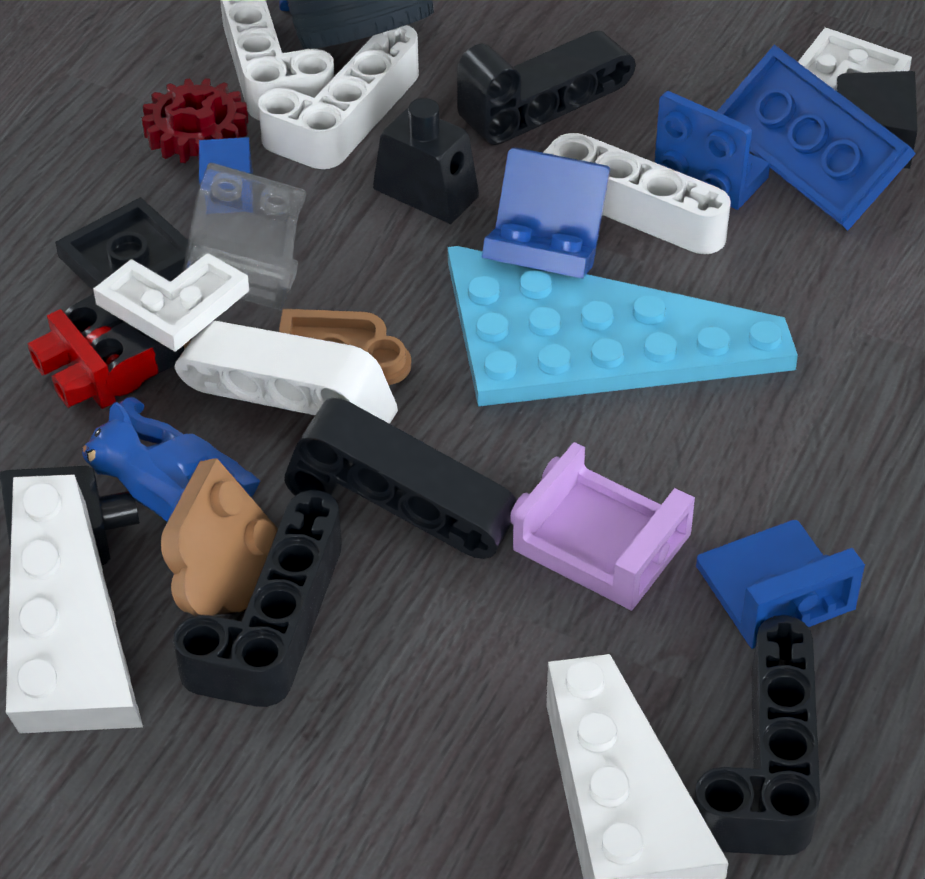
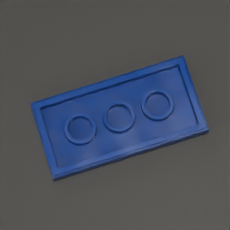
(816, 137)

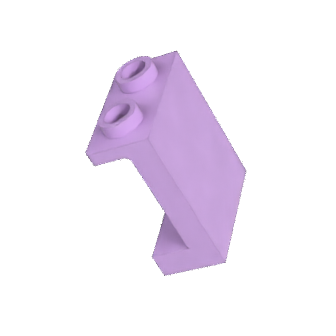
(599, 529)

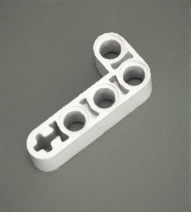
(260, 59)
(333, 123)
(654, 196)
(283, 370)

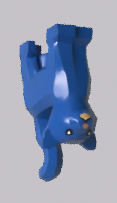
(157, 472)

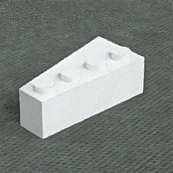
(62, 627)
(619, 783)

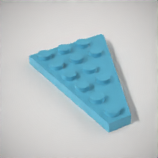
(570, 336)

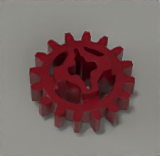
(193, 114)

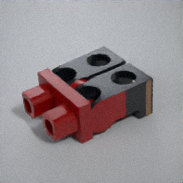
(101, 354)

